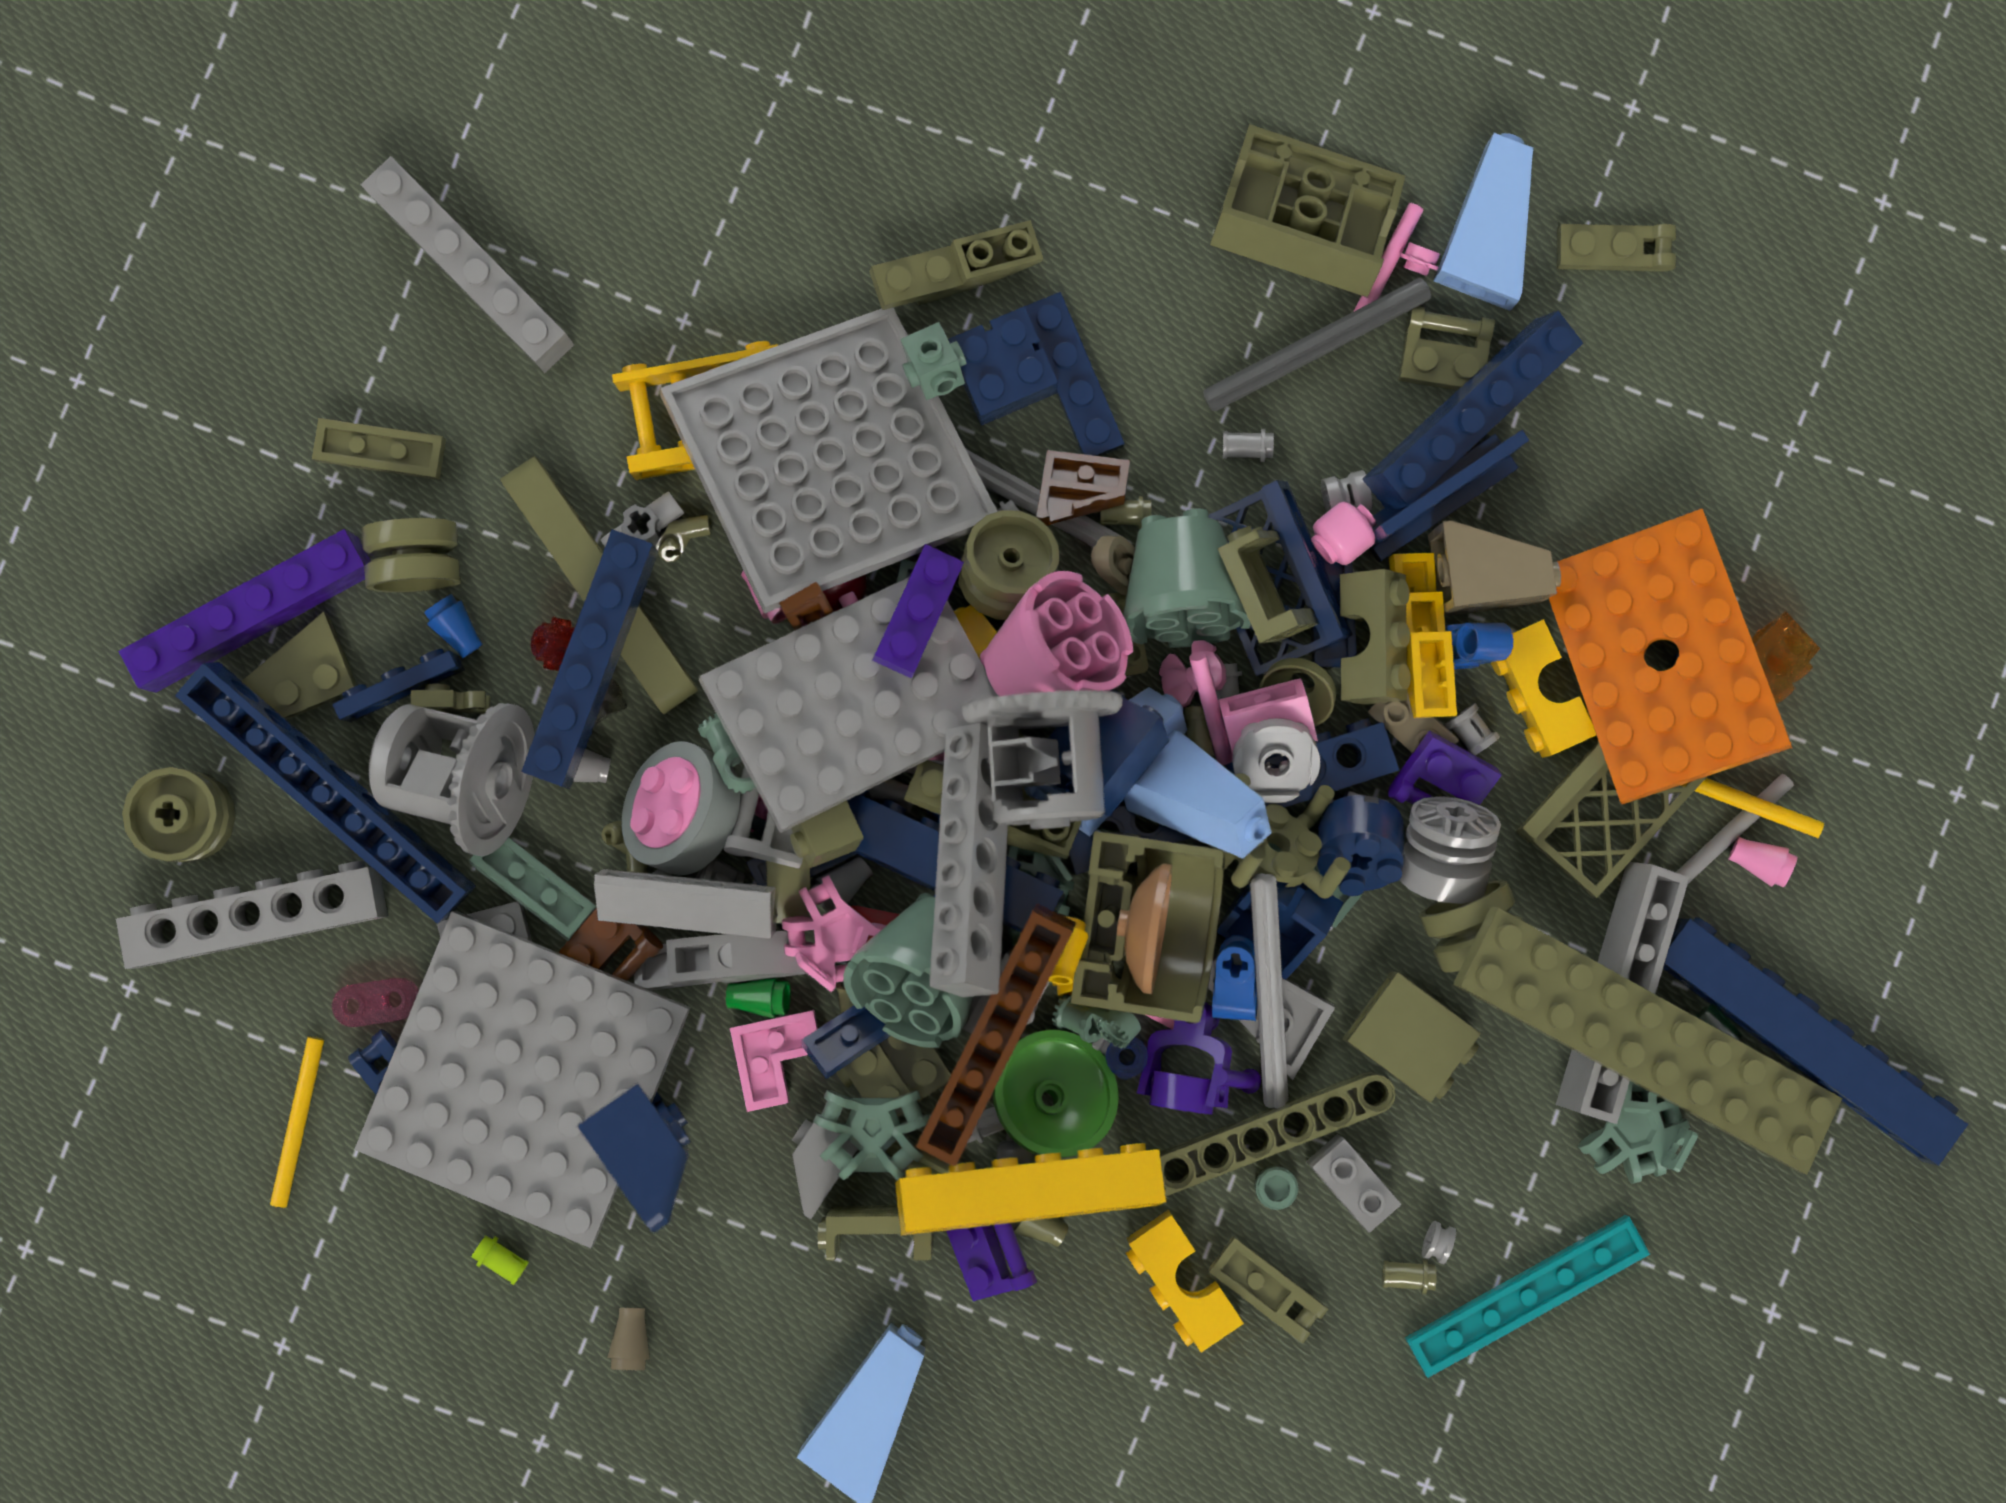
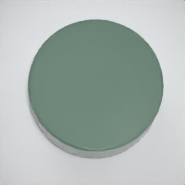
(1276, 1187)

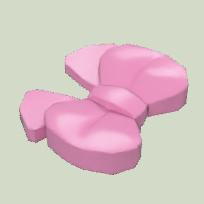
(1180, 681)

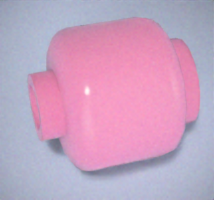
(1344, 533)

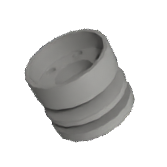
(1449, 849)

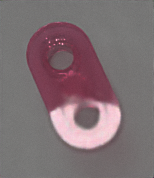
(374, 1002)

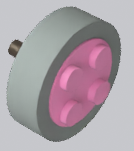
(678, 810)

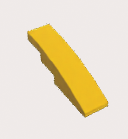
(1430, 646)

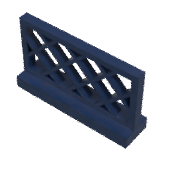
(1456, 487)
(1306, 569)

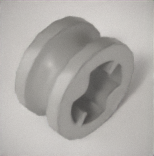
(1438, 1242)

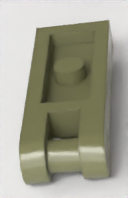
(1615, 247)
(1266, 1288)

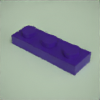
(918, 611)

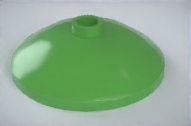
(1080, 1087)

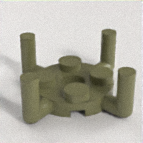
(1299, 849)

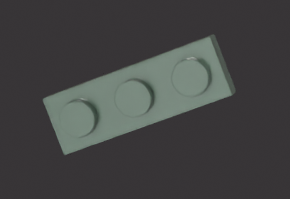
(535, 887)

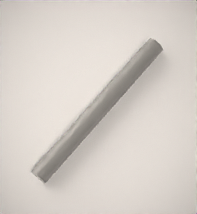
(1732, 830)

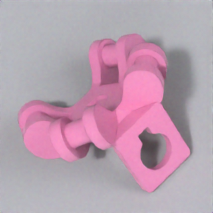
(836, 935)

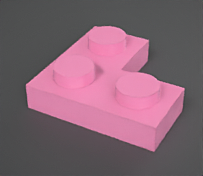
(760, 1054)

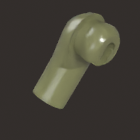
(678, 534)
(613, 836)

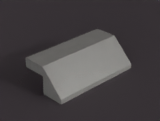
(685, 903)

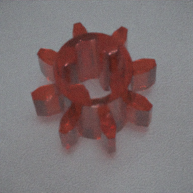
(551, 642)

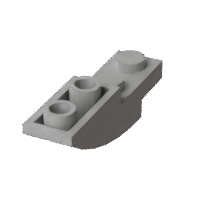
(717, 959)

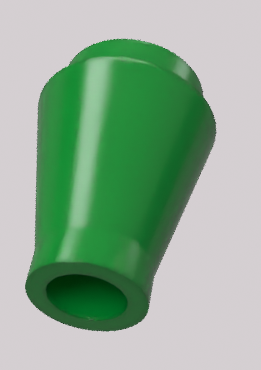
(762, 997)

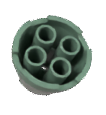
(1181, 583)
(894, 981)

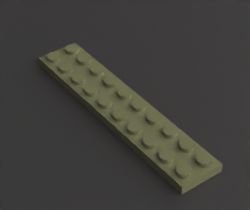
(1647, 1040)

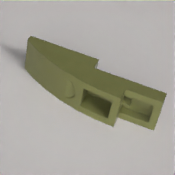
(956, 268)
(926, 792)

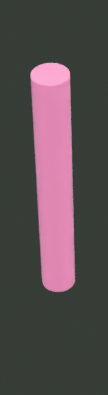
(1392, 252)
(1211, 707)

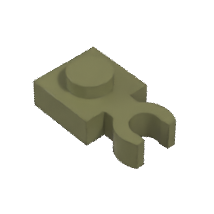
(442, 699)

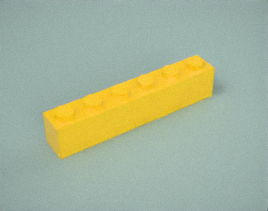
(1029, 1190)

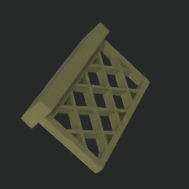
(1566, 799)

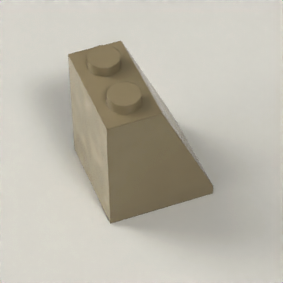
(1489, 570)

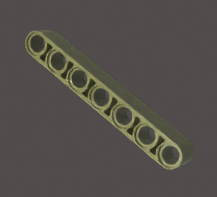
(578, 558)
(1276, 1138)

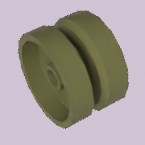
(411, 555)
(1004, 559)
(154, 808)
(1461, 923)

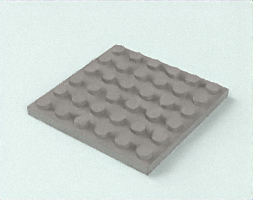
(826, 458)
(505, 1065)

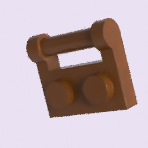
(600, 941)

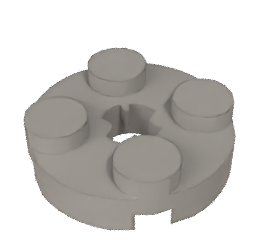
(1272, 737)

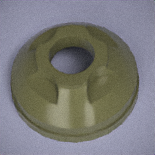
(1320, 697)

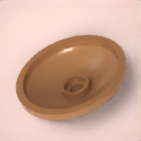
(1145, 927)

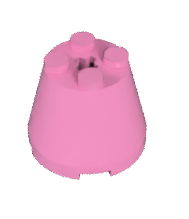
(1059, 641)

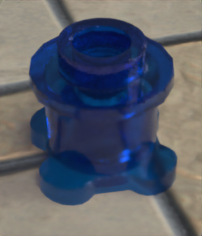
(1127, 1070)

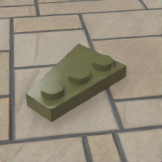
(304, 671)

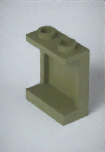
(1257, 589)
(1413, 1037)
(866, 1220)

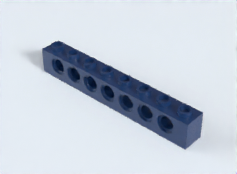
(1373, 760)
(325, 790)

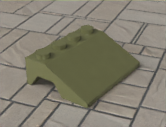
(1308, 211)

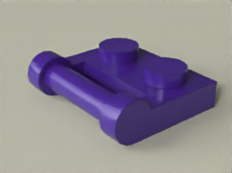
(1446, 768)
(984, 1262)

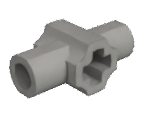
(661, 513)

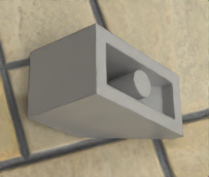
(814, 1174)

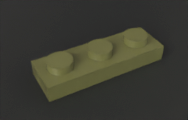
(379, 449)

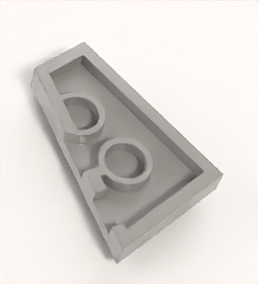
(1303, 1018)

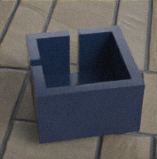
(1005, 366)
(1302, 921)

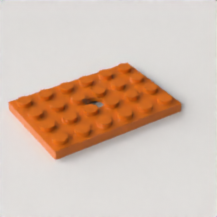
(1678, 721)

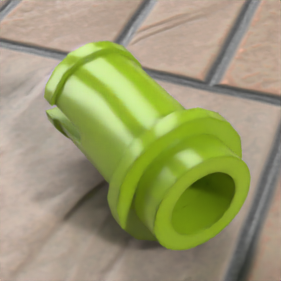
(499, 1259)

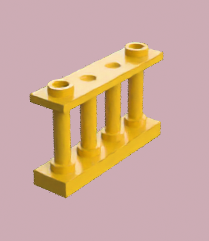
(650, 458)

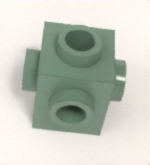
(933, 361)

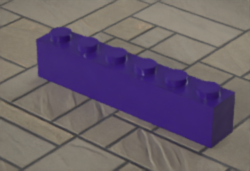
(246, 612)

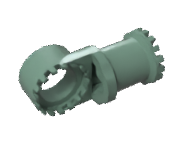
(724, 754)
(1096, 1022)

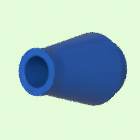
(453, 625)

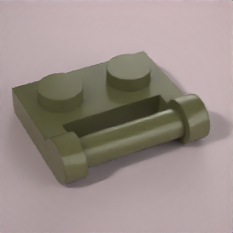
(1439, 362)

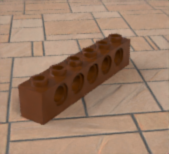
(996, 1034)

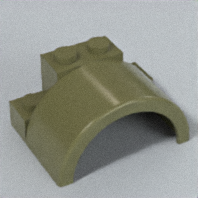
(1188, 935)

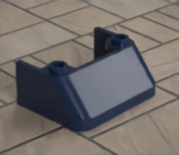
(641, 1150)

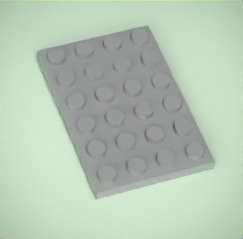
(828, 720)

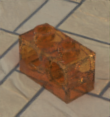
(1784, 654)

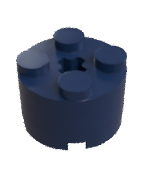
(1367, 837)

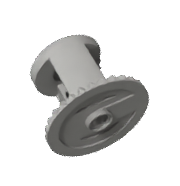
(1035, 761)
(475, 793)

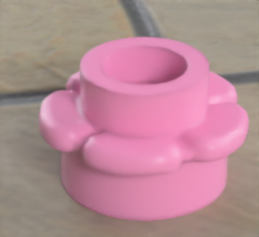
(1420, 259)

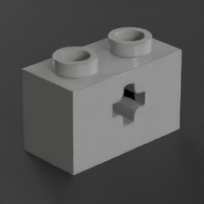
(1353, 1183)

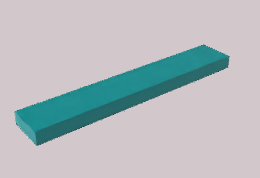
(1527, 1296)

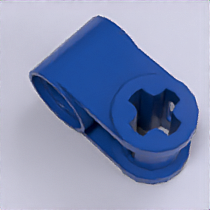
(1480, 643)
(1235, 984)

